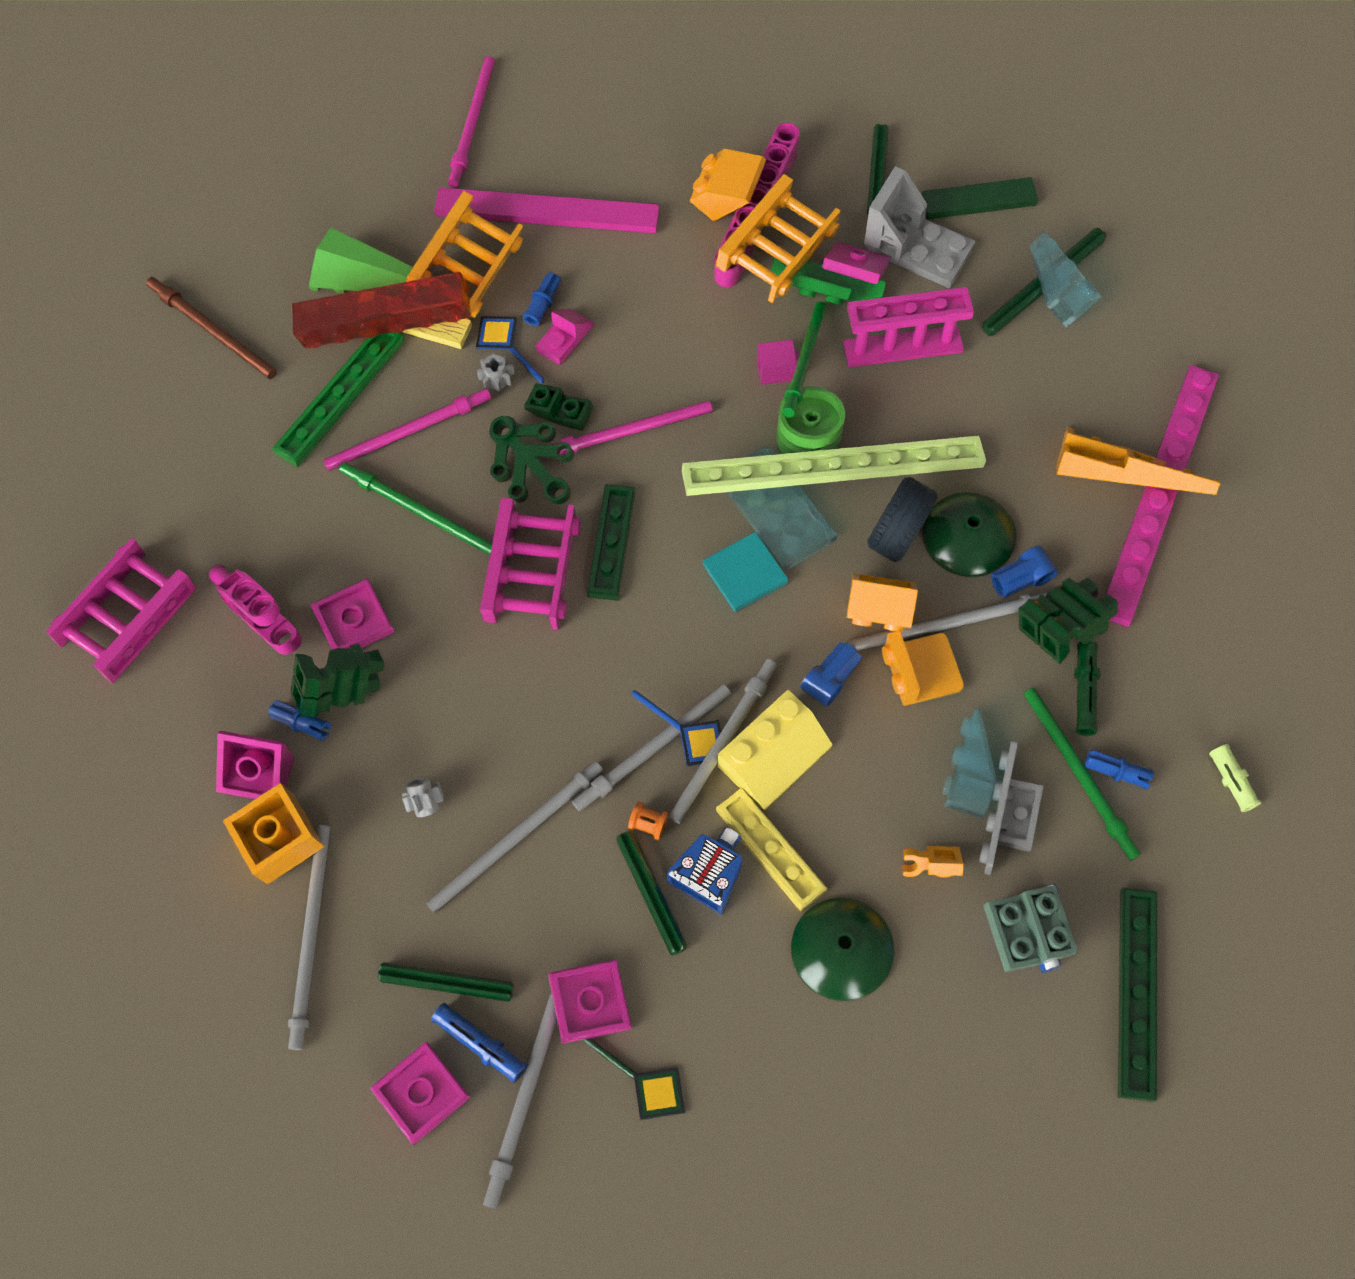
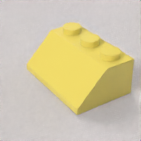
(774, 750)

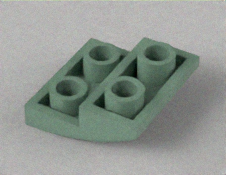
(1030, 928)

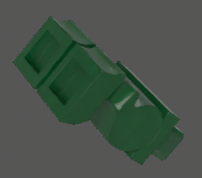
(1066, 614)
(344, 679)

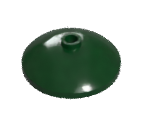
(965, 548)
(837, 971)

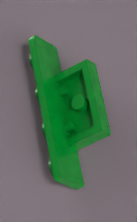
(837, 287)

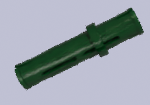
(1087, 675)

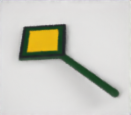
(656, 1091)

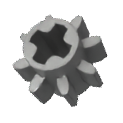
(495, 372)
(422, 796)

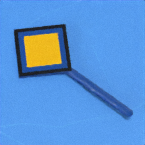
(500, 334)
(696, 737)

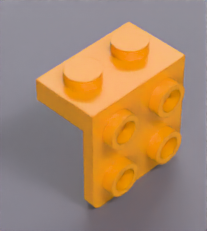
(922, 667)

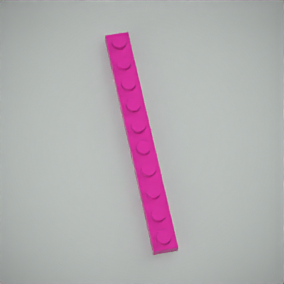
(1157, 502)

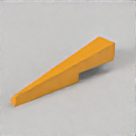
(1108, 462)

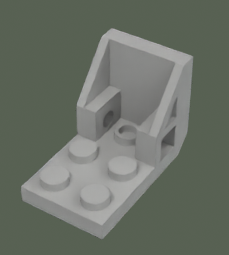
(915, 244)

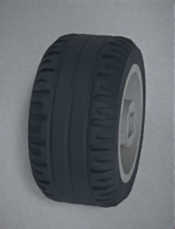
(902, 519)

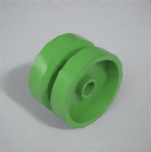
(815, 424)

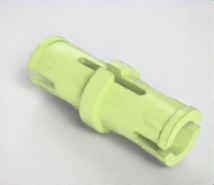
(1235, 778)

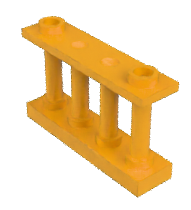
(766, 215)
(449, 233)

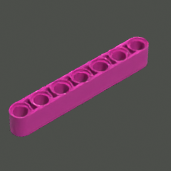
(779, 159)

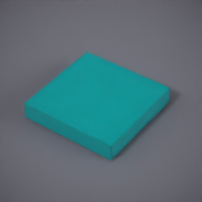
(745, 572)

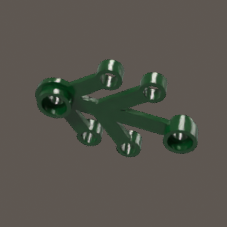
(527, 456)

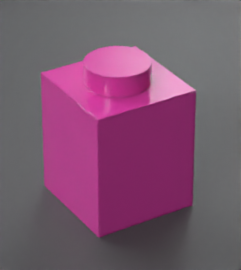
(776, 361)

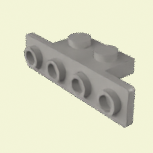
(1016, 813)

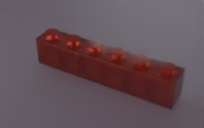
(381, 310)

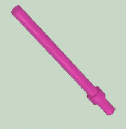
(460, 160)
(461, 405)
(635, 427)

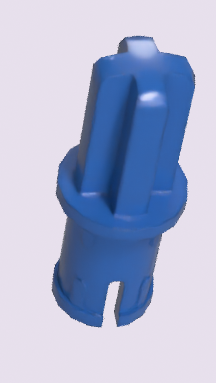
(542, 299)
(290, 716)
(1119, 768)

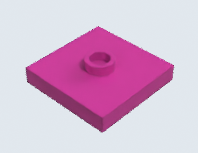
(856, 263)
(352, 616)
(589, 1001)
(420, 1093)

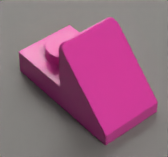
(564, 335)

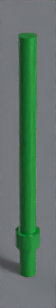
(795, 390)
(370, 482)
(1115, 826)

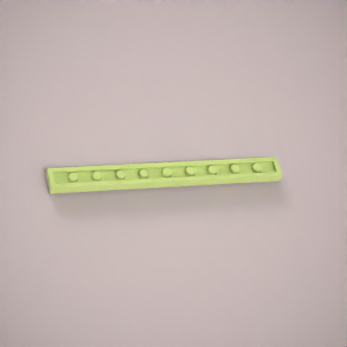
(832, 465)

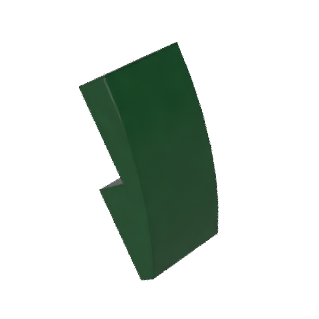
(555, 406)

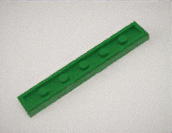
(336, 397)

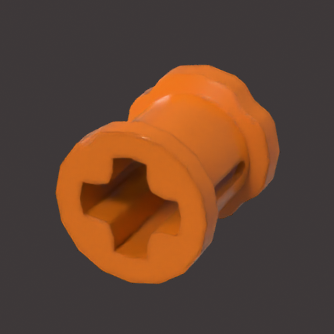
(640, 812)

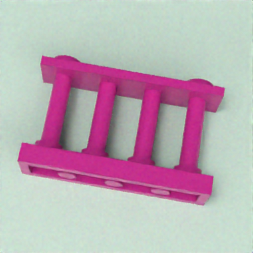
(903, 312)
(505, 546)
(134, 635)

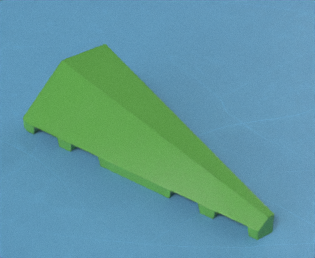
(353, 266)

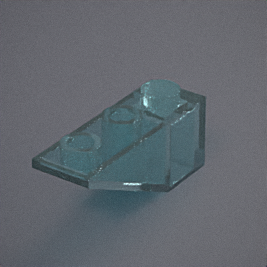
(1063, 285)
(974, 774)

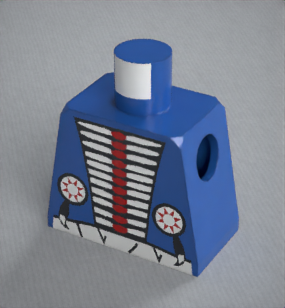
(709, 869)

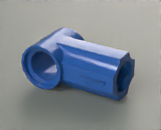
(1031, 568)
(827, 680)

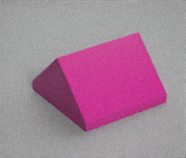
(250, 764)

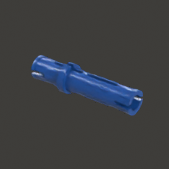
(511, 1067)

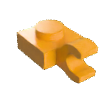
(938, 860)

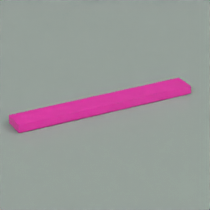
(554, 210)

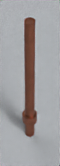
(173, 299)

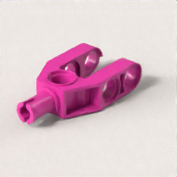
(255, 608)

